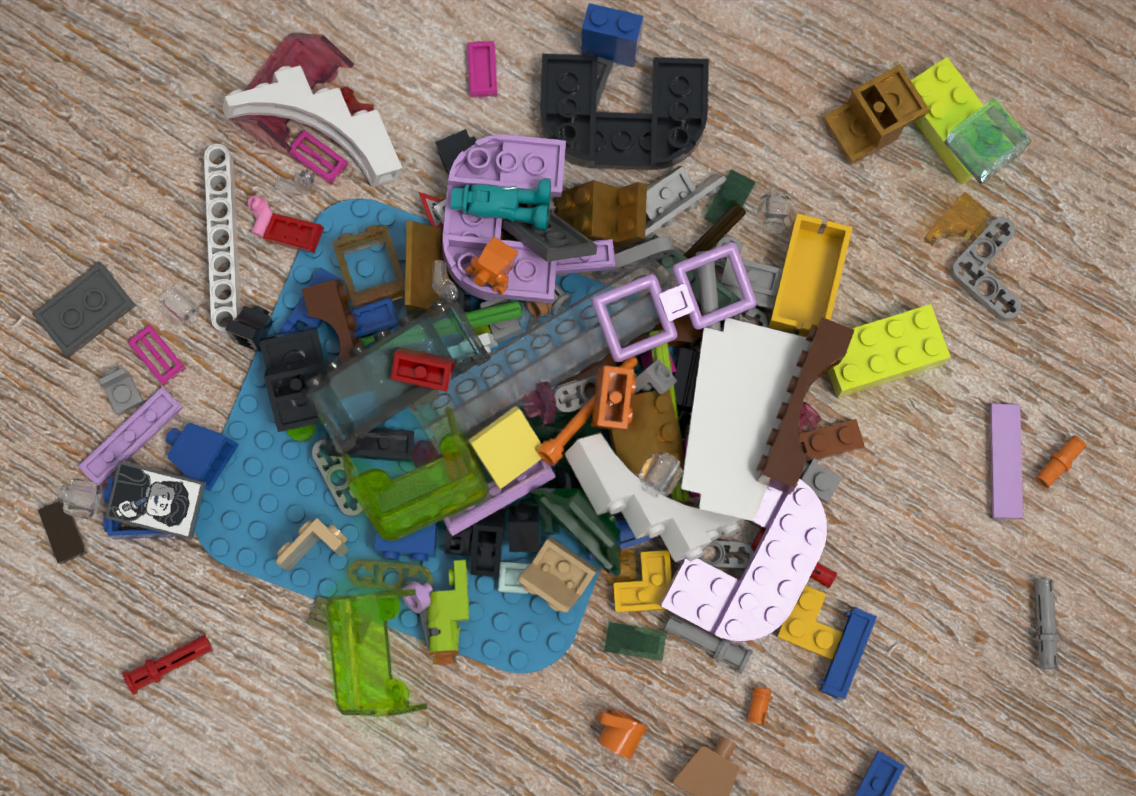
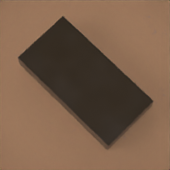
(62, 533)

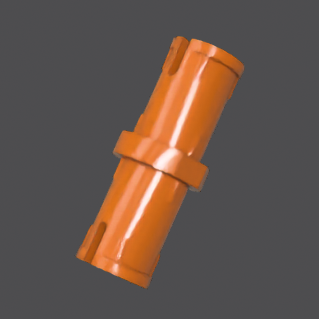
(1060, 461)

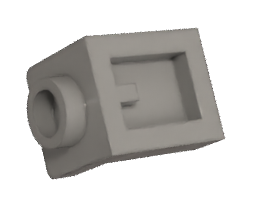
(504, 329)
(655, 376)
(121, 390)
(820, 480)

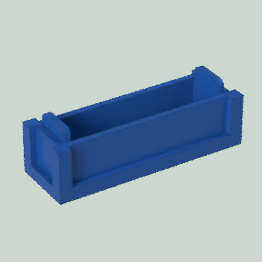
(848, 654)

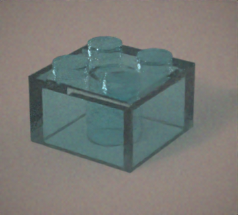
(987, 141)

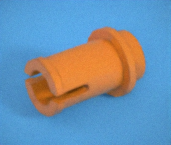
(759, 705)

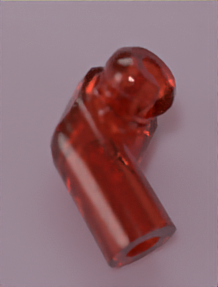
(352, 103)

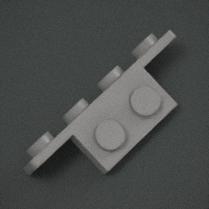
(673, 195)

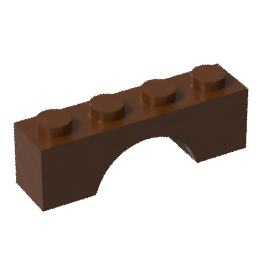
(330, 304)

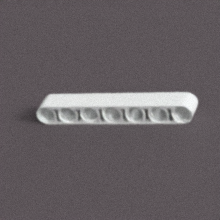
(222, 227)

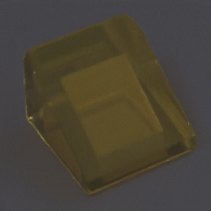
(628, 568)

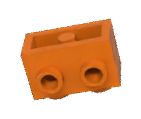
(613, 398)

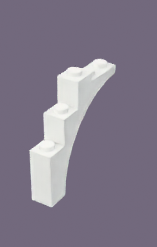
(326, 111)
(616, 489)

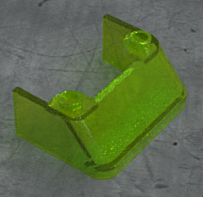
(423, 494)
(362, 654)

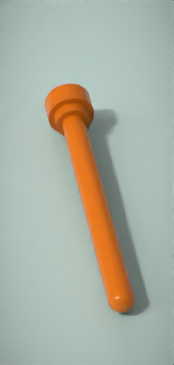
(551, 450)

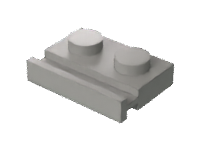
(763, 279)

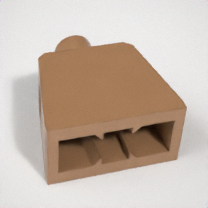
(709, 771)

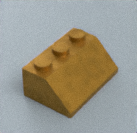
(422, 248)
(650, 431)

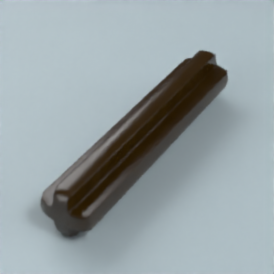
(718, 230)

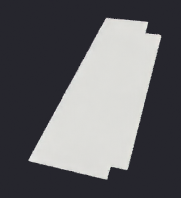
(733, 412)

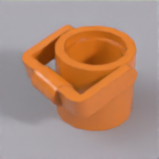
(621, 731)

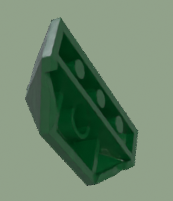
(579, 519)

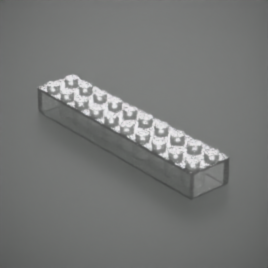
(542, 354)

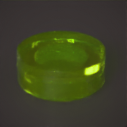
(302, 434)

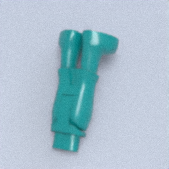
(503, 202)

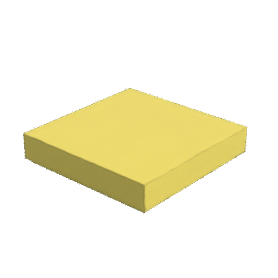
(507, 447)

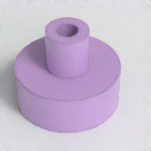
(421, 600)

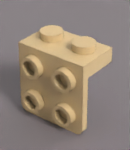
(310, 534)
(557, 576)

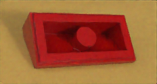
(422, 369)

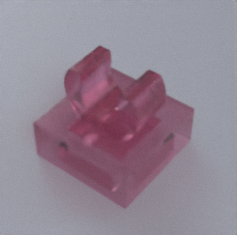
(541, 403)

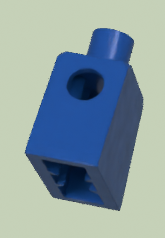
(200, 452)

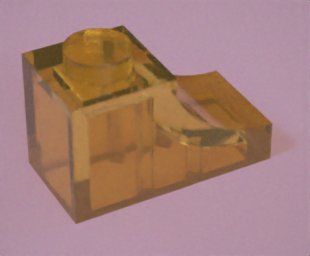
(961, 220)

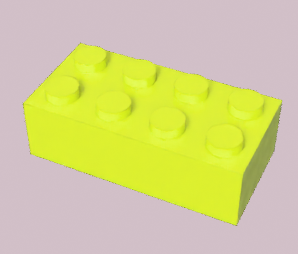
(949, 105)
(890, 351)

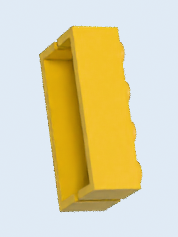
(809, 275)

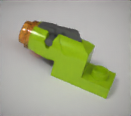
(443, 615)

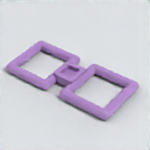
(674, 302)

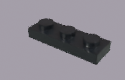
(379, 445)

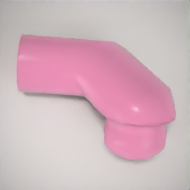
(262, 213)

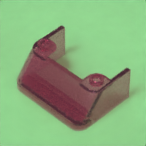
(319, 63)

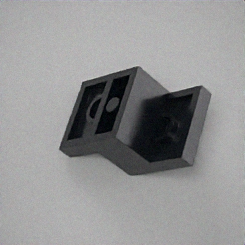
(290, 363)

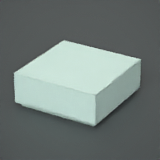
(509, 577)

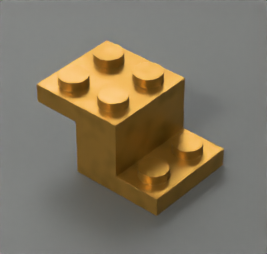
(875, 114)
(605, 211)

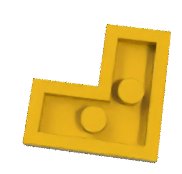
(648, 593)
(803, 629)

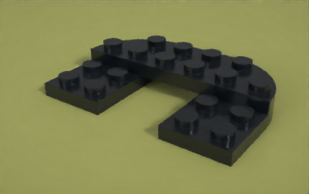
(624, 139)

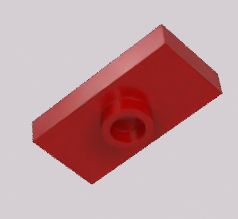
(293, 233)

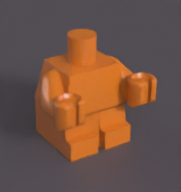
(493, 265)

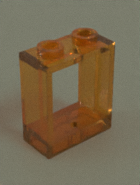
(349, 243)

